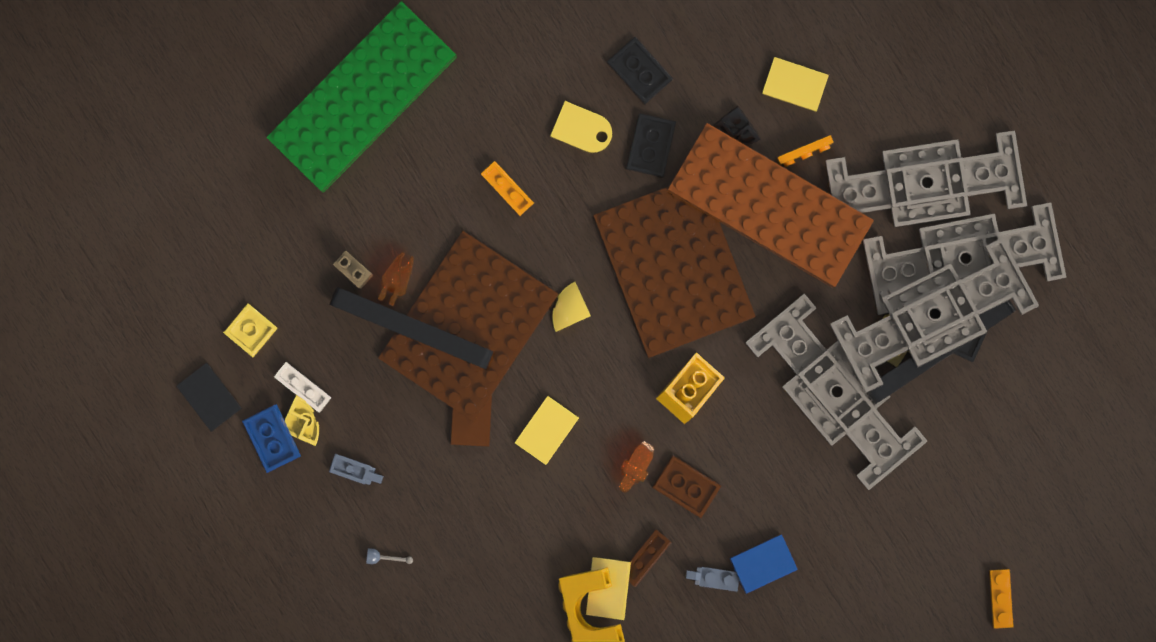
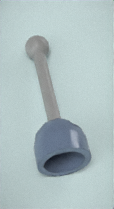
(374, 556)

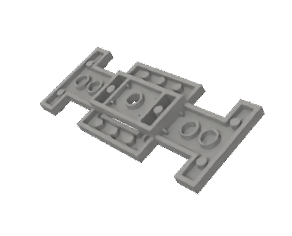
(951, 178)
(948, 241)
(910, 320)
(820, 372)

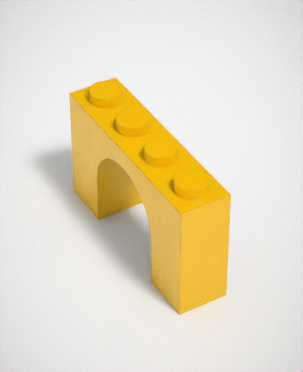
(574, 588)

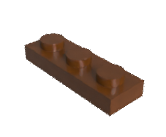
(647, 557)

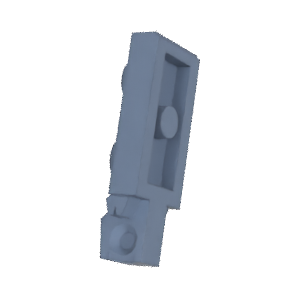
(354, 470)
(714, 578)

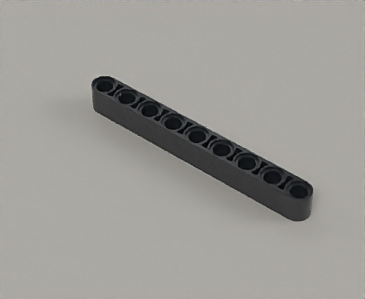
(411, 328)
(908, 369)

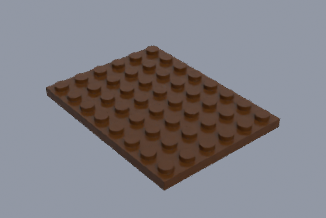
(673, 270)
(481, 301)

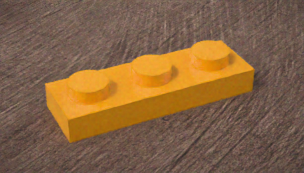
(805, 151)
(507, 188)
(1001, 598)

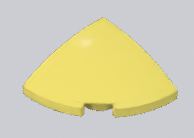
(569, 308)
(302, 421)

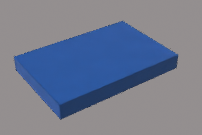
(271, 438)
(763, 564)

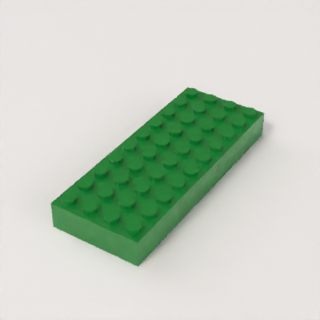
(362, 97)

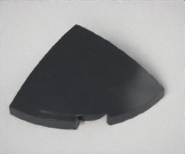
(738, 127)

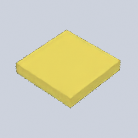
(250, 330)

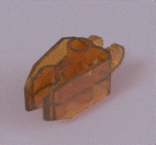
(396, 279)
(635, 468)

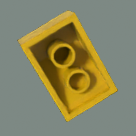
(690, 388)

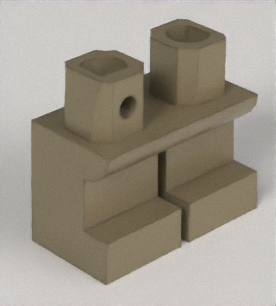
(353, 270)

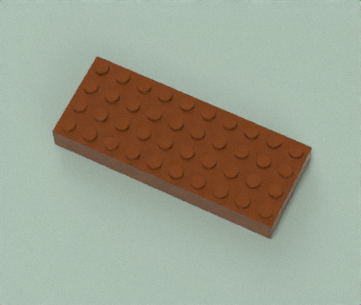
(770, 205)

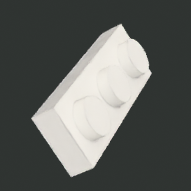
(302, 387)

